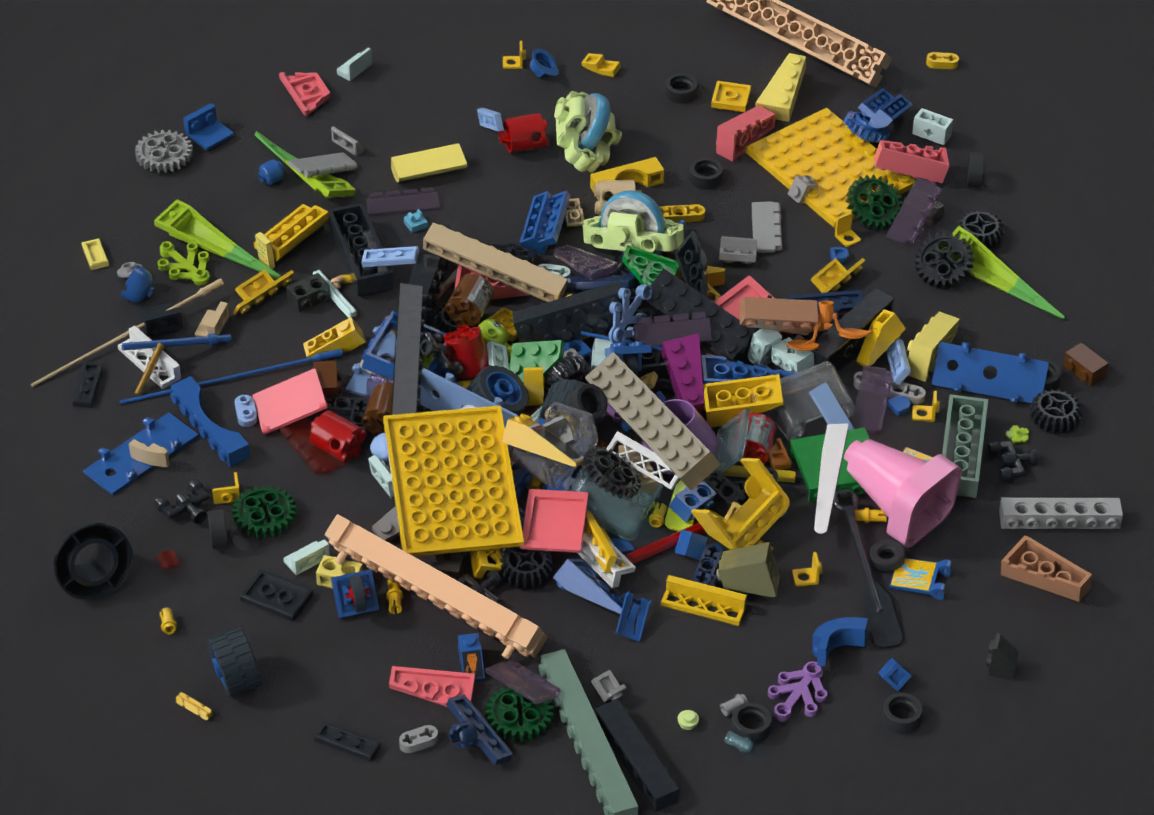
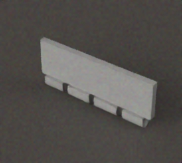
(323, 164)
(767, 226)

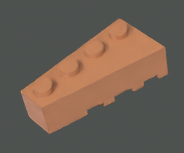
(779, 314)
(1046, 570)

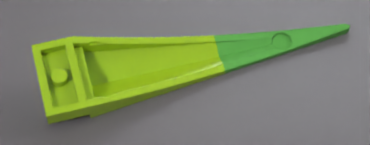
(324, 184)
(189, 226)
(995, 273)

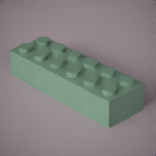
(965, 439)

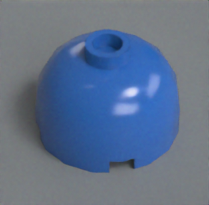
(138, 285)

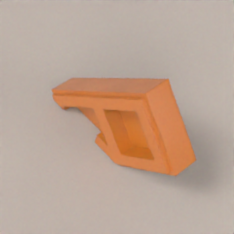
(779, 457)

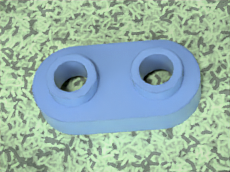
(245, 410)

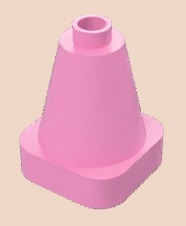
(906, 488)

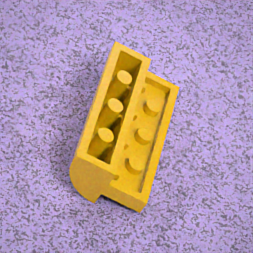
(295, 229)

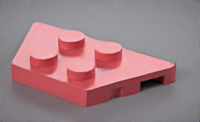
(306, 90)

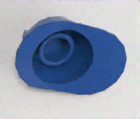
(543, 63)

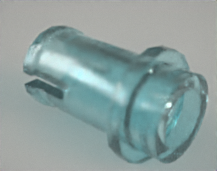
(739, 742)

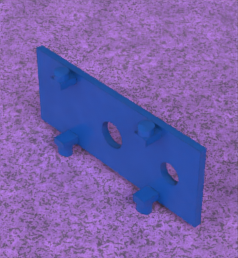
(1016, 377)
(164, 432)

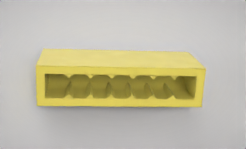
(428, 162)

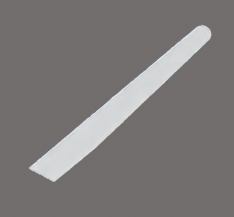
(829, 470)

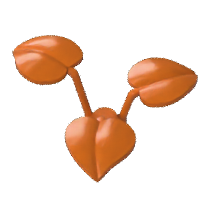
(825, 315)

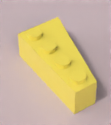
(784, 87)
(925, 346)

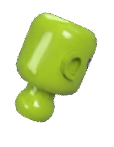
(495, 332)

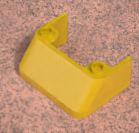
(755, 516)

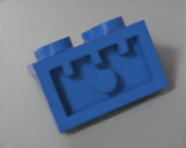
(205, 128)

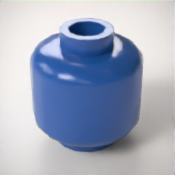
(271, 172)

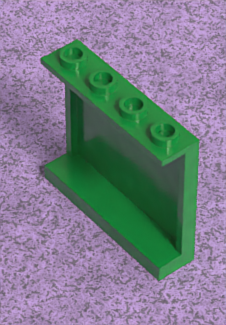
(808, 456)

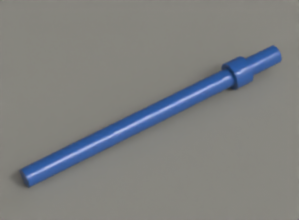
(210, 339)

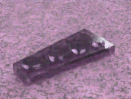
(585, 262)

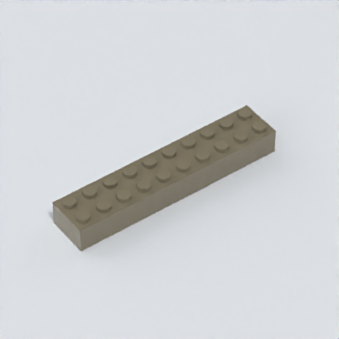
(653, 422)

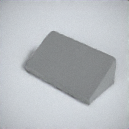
(346, 142)

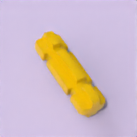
(194, 706)

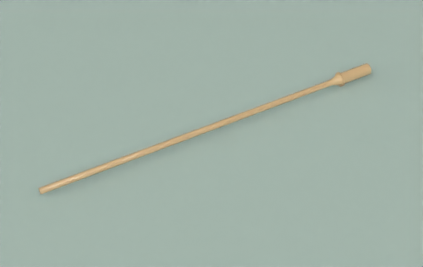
(202, 292)

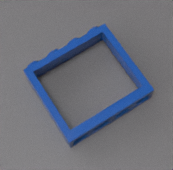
(384, 367)

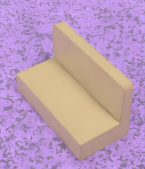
(213, 321)

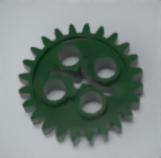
(873, 201)
(251, 517)
(503, 715)

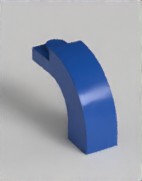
(838, 633)

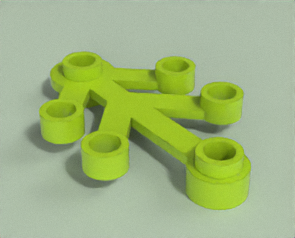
(199, 276)

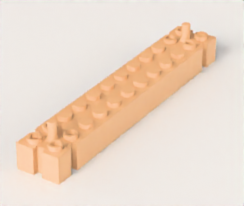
(810, 36)
(436, 586)

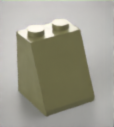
(749, 570)

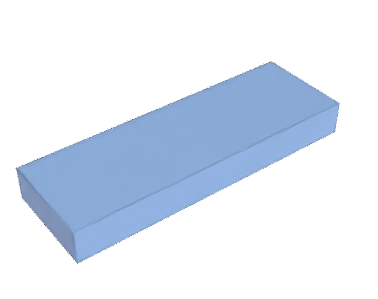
(490, 119)
(390, 256)
(898, 361)
(829, 406)

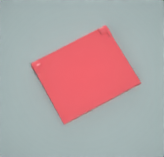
(289, 401)

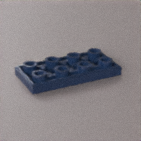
(585, 283)

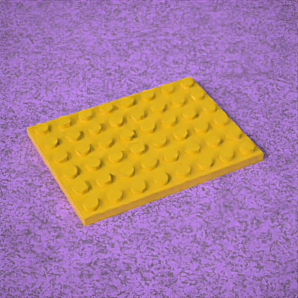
(827, 153)
(452, 481)

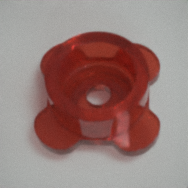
(167, 559)

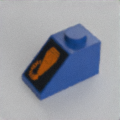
(471, 655)

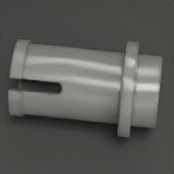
(731, 705)

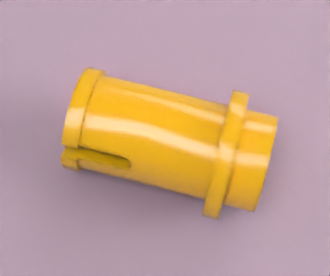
(657, 518)
(168, 624)

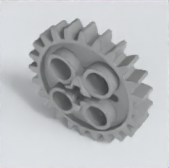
(164, 151)

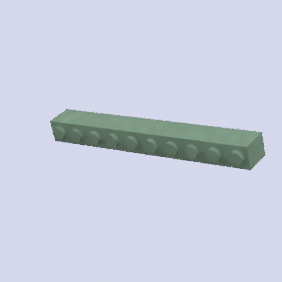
(588, 736)

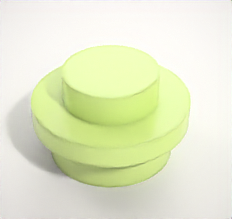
(688, 719)

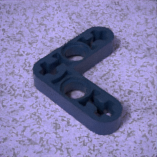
(710, 577)

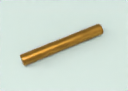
(149, 369)

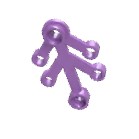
(810, 673)

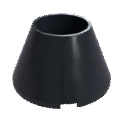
(103, 571)

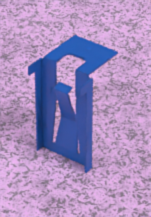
(629, 625)

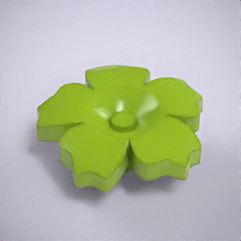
(1017, 434)

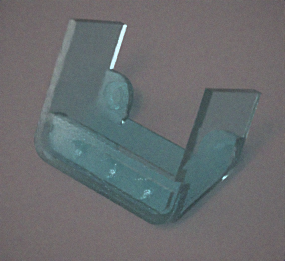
(617, 515)

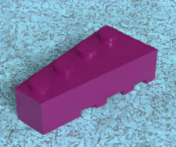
(684, 368)

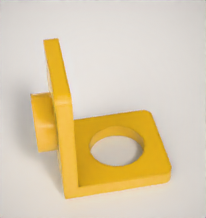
(518, 59)
(843, 229)
(931, 410)
(226, 494)
(813, 573)

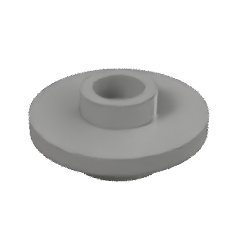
(126, 269)

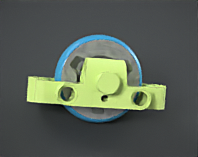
(586, 129)
(633, 221)

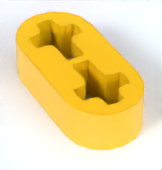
(942, 60)

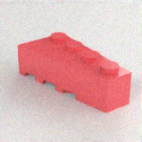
(743, 131)

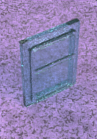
(731, 441)

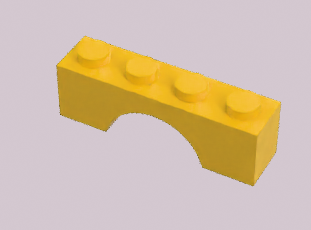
(646, 172)

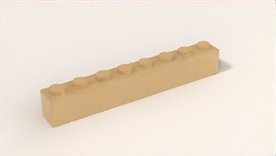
(494, 263)

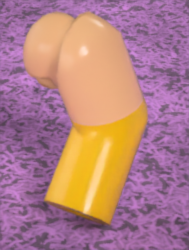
(342, 279)

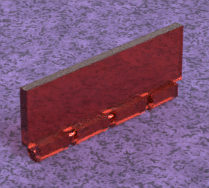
(299, 437)

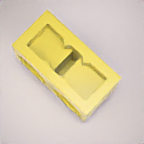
(329, 568)

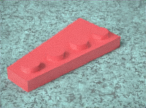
(432, 684)

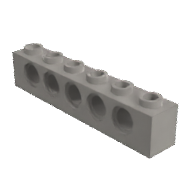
(1060, 513)

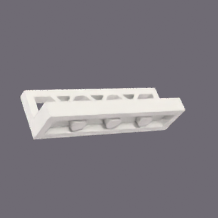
(165, 364)
(644, 452)
(587, 553)

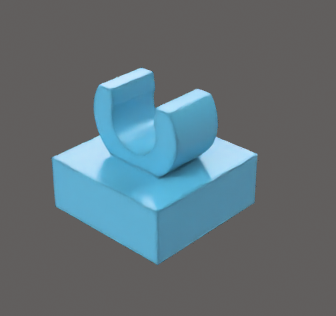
(415, 221)

